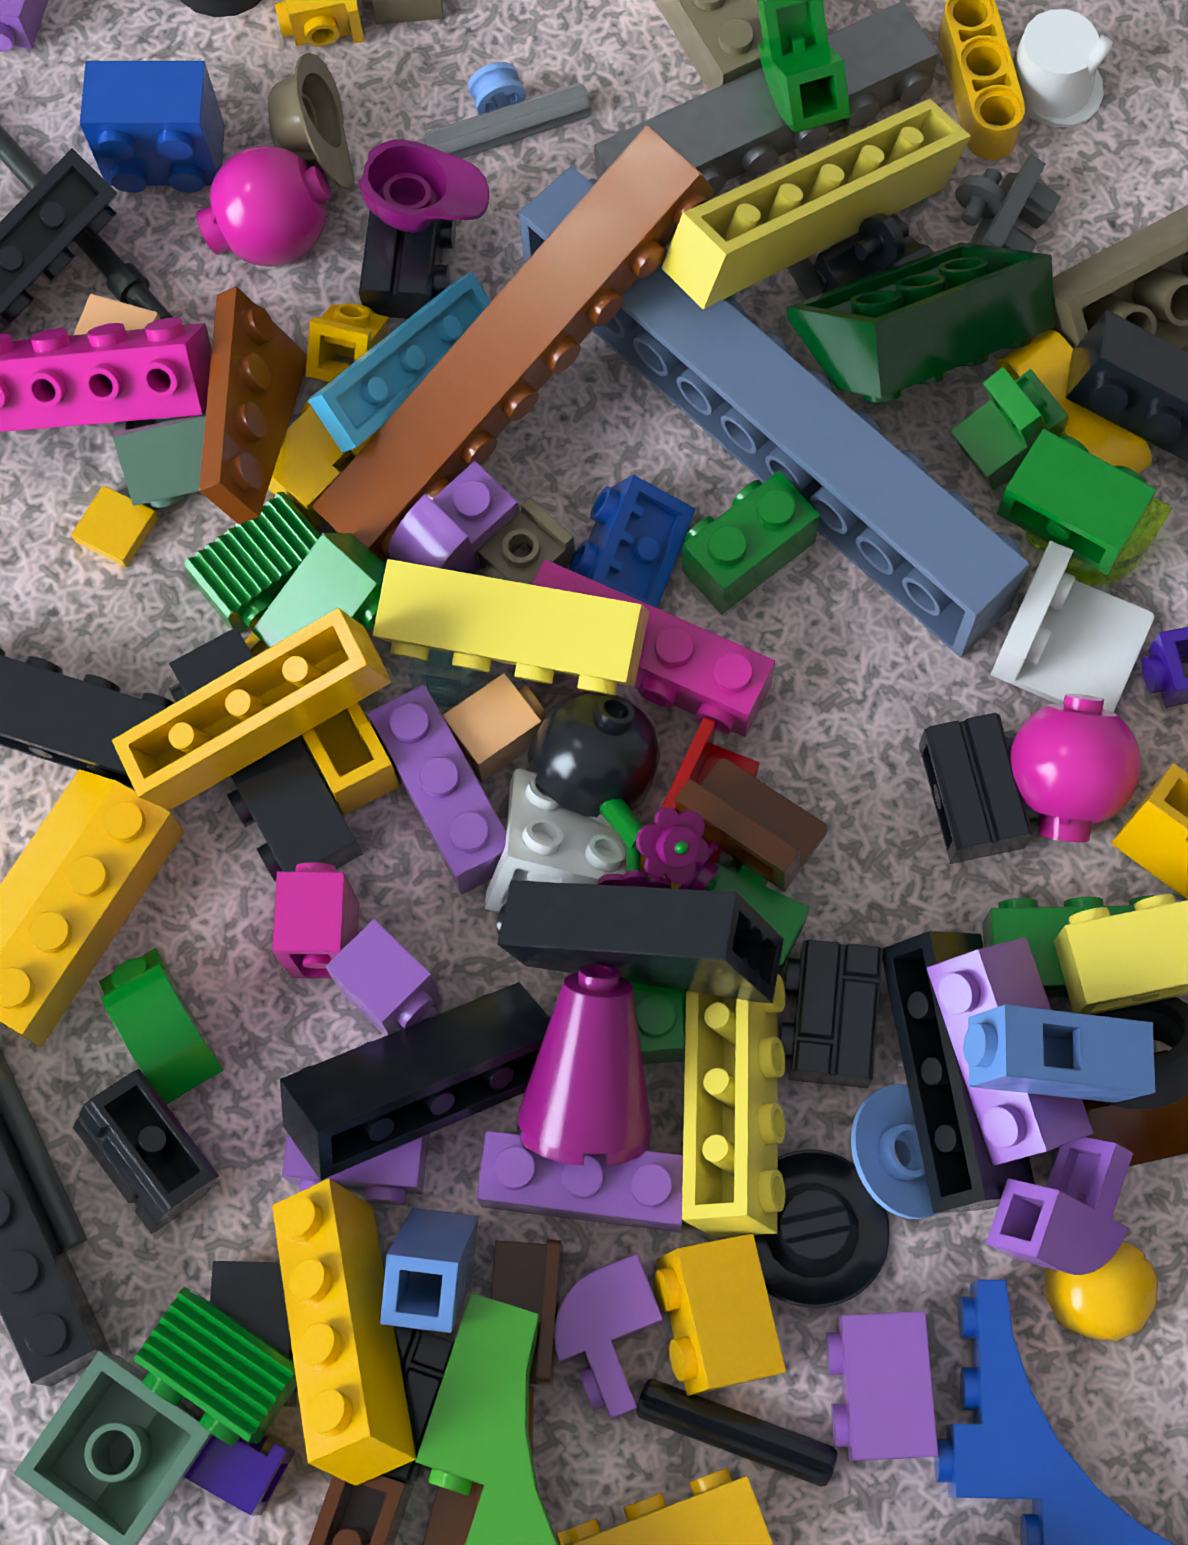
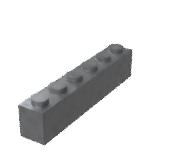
(738, 122)

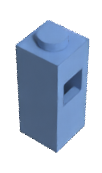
(1060, 1054)
(429, 1270)

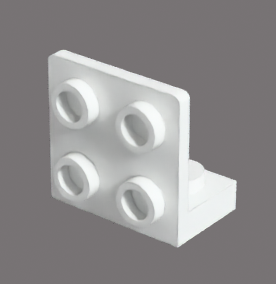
(1071, 637)
(551, 843)

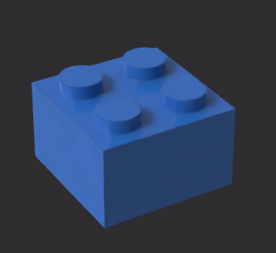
(152, 124)

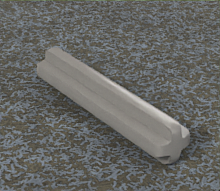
(512, 122)

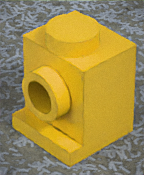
(319, 21)
(342, 331)

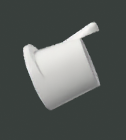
(1059, 68)

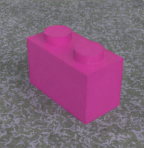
(313, 918)

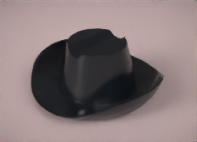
(827, 1234)

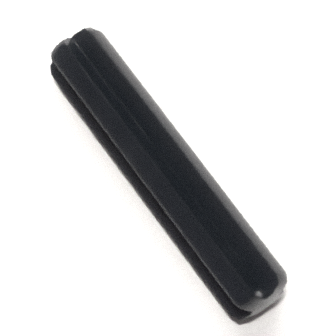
(737, 1432)

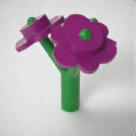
(669, 845)

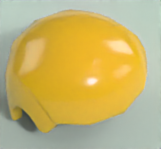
(1107, 1301)

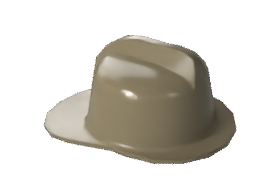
(309, 119)

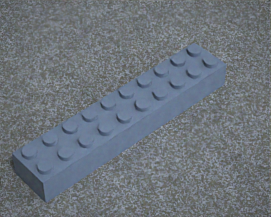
(780, 417)

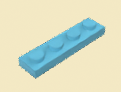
(383, 378)

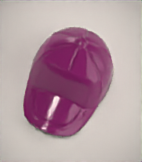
(417, 184)

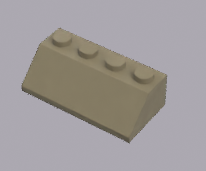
(1135, 279)

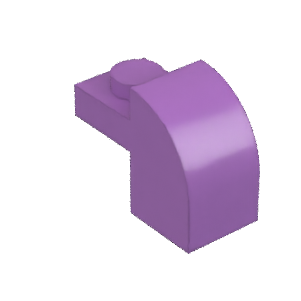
(454, 523)
(1070, 1219)
(600, 1312)

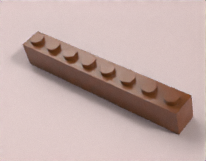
(518, 341)

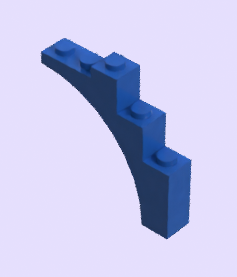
(1013, 1446)

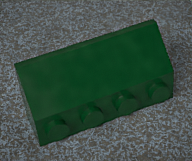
(926, 317)

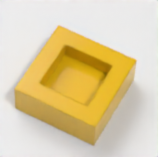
(114, 526)

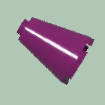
(589, 1075)

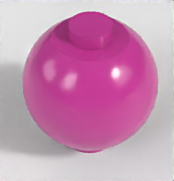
(265, 207)
(1075, 766)

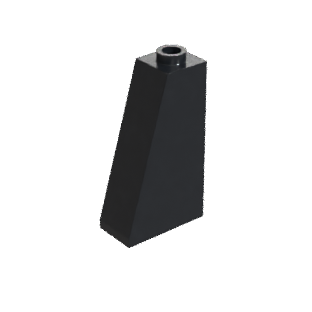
(649, 934)

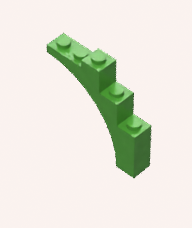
(483, 1425)

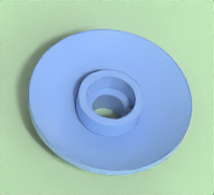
(879, 1128)

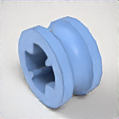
(495, 87)

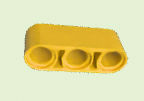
(978, 98)
(1050, 360)

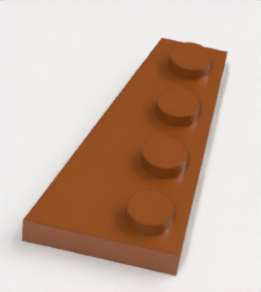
(249, 404)

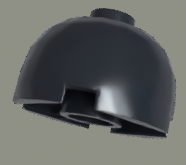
(595, 752)

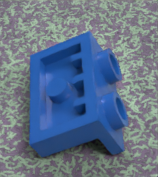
(634, 539)

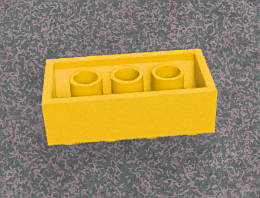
(74, 896)

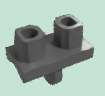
(1000, 206)

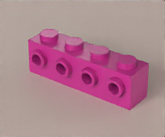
(104, 375)
(685, 662)

